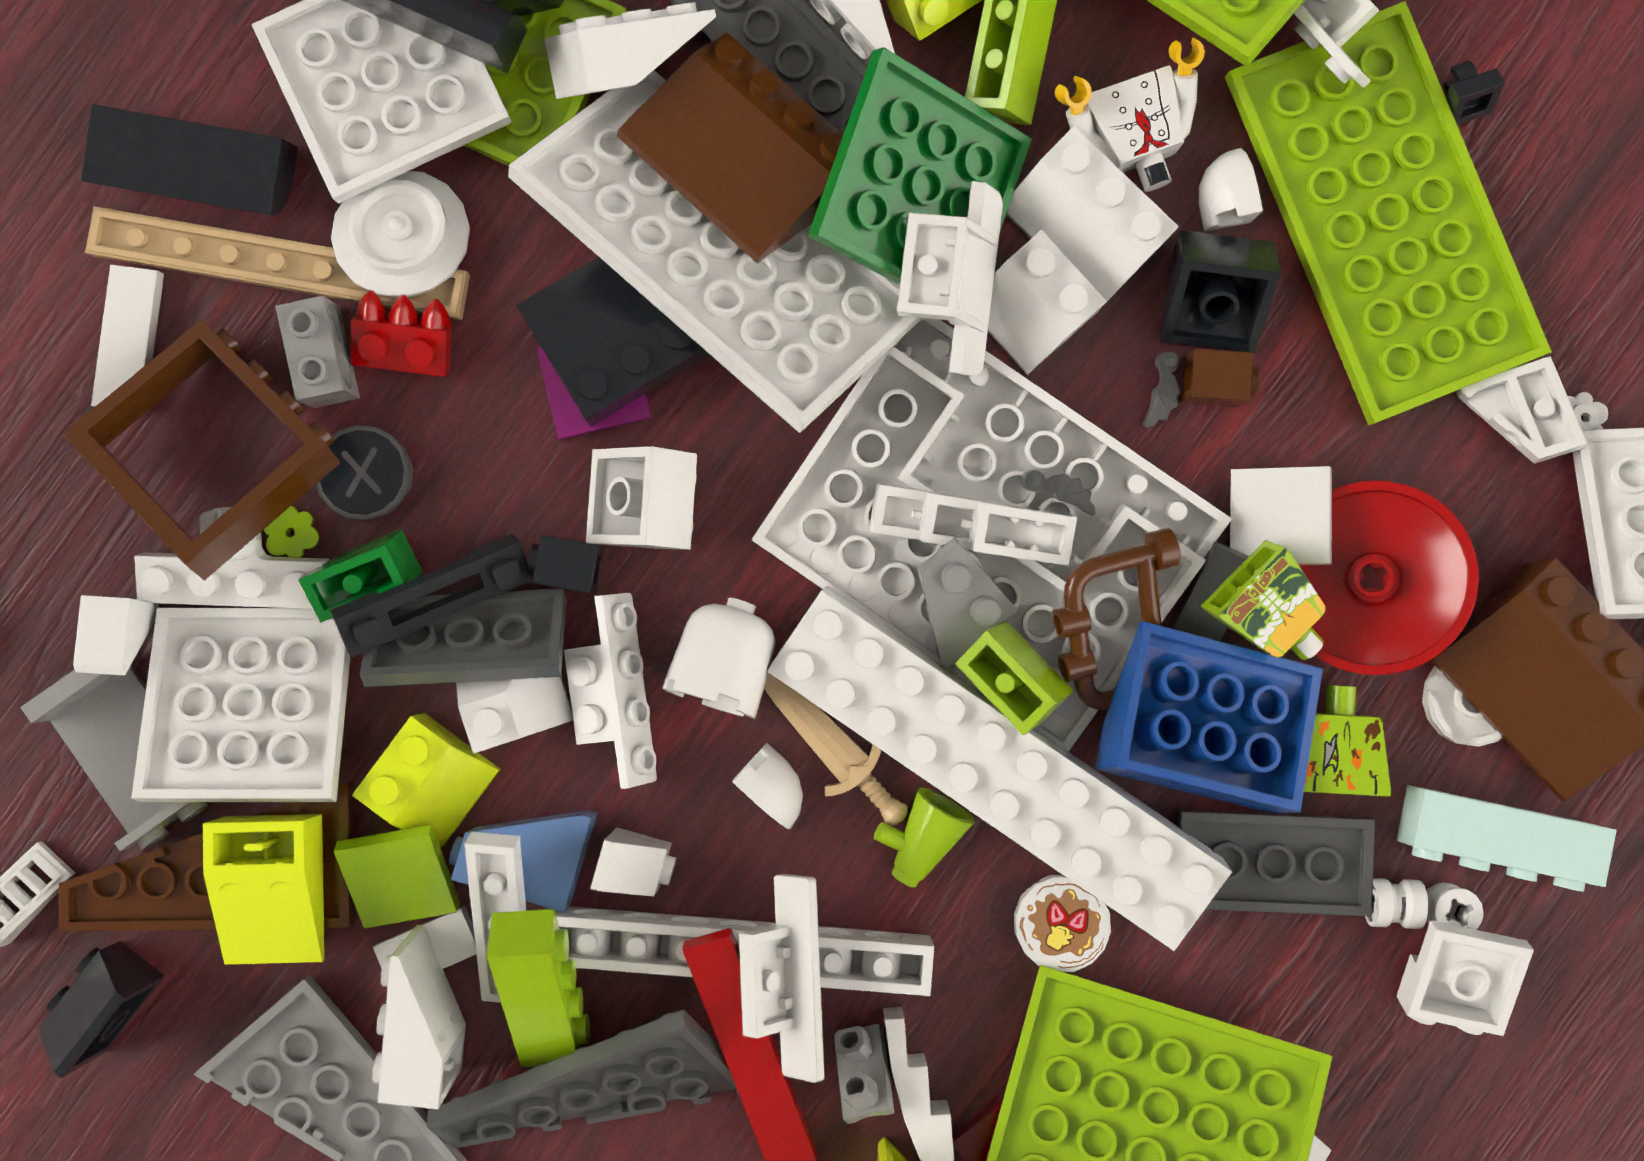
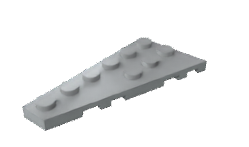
(316, 1082)

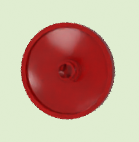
(1395, 581)

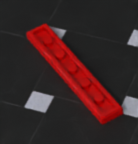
(751, 1061)

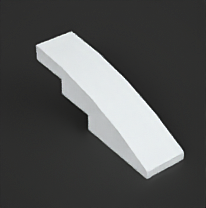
(974, 523)
(926, 1120)

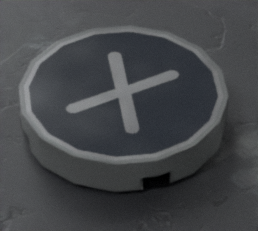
(371, 474)

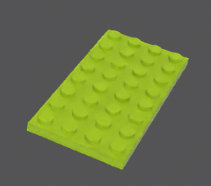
(1388, 217)

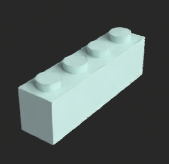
(1507, 837)

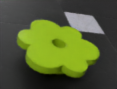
(280, 541)

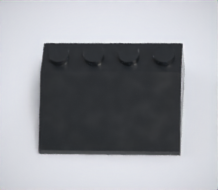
(607, 339)

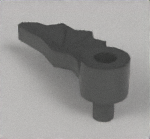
(1164, 395)
(1064, 488)

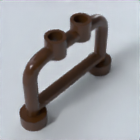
(1074, 620)

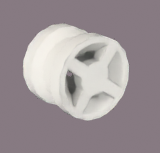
(1445, 898)

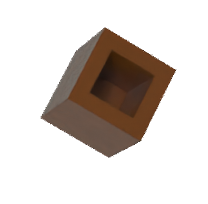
(1218, 378)

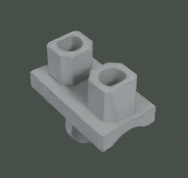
(863, 1072)

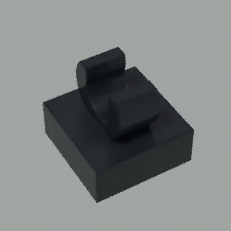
(1472, 93)

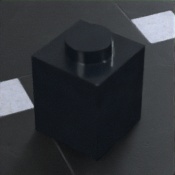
(566, 564)

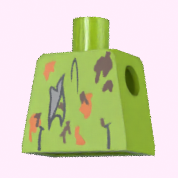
(1347, 749)

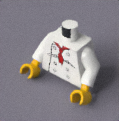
(1141, 117)

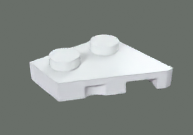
(1528, 410)

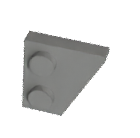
(960, 601)

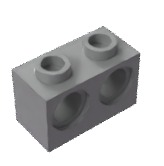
(317, 352)

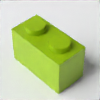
(1014, 677)

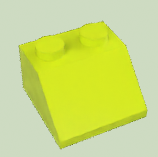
(426, 779)

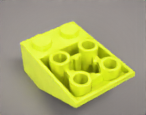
(266, 887)

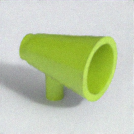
(930, 833)

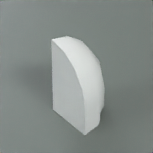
(1229, 192)
(772, 785)

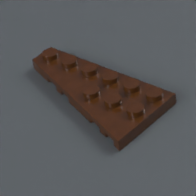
(169, 888)

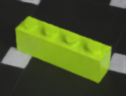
(1010, 57)
(537, 985)

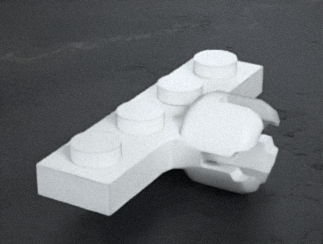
(244, 580)

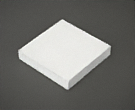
(1285, 508)

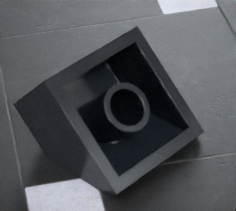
(1219, 291)
(96, 1007)

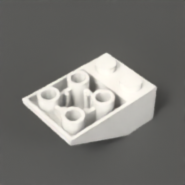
(619, 50)
(418, 1027)

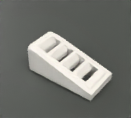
(11, 923)

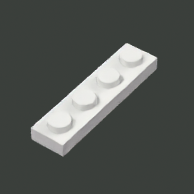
(494, 886)

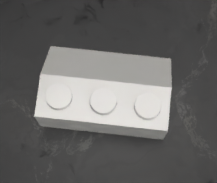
(1090, 213)

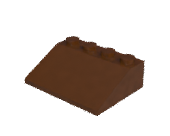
(737, 146)
(1552, 677)

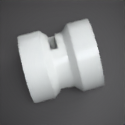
(1398, 903)

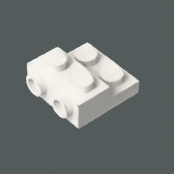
(1464, 978)

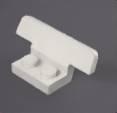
(952, 273)

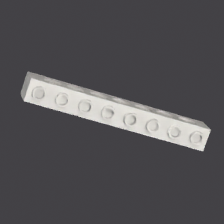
(655, 943)

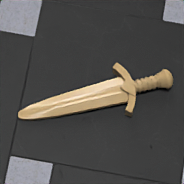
(836, 750)

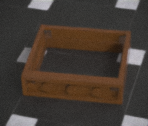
(255, 509)

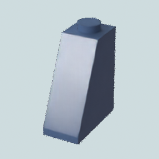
(550, 853)

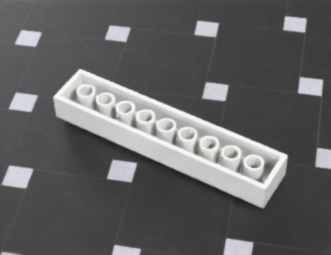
(1007, 779)

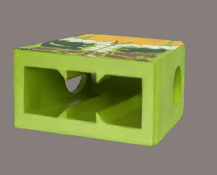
(1270, 603)

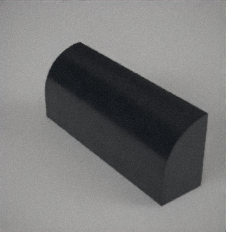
(463, 25)
(188, 160)

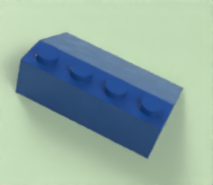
(1212, 720)

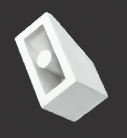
(633, 864)

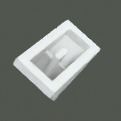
(111, 633)

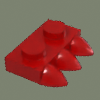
(401, 340)

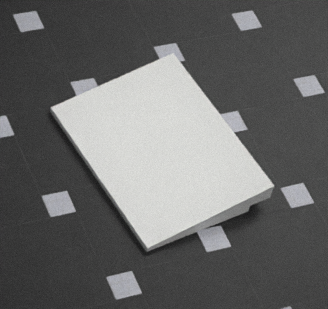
(975, 440)

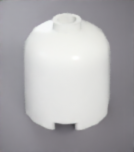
(723, 658)

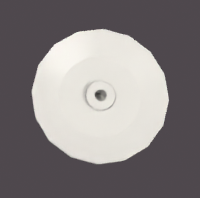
(401, 235)

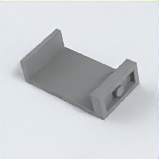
(102, 726)

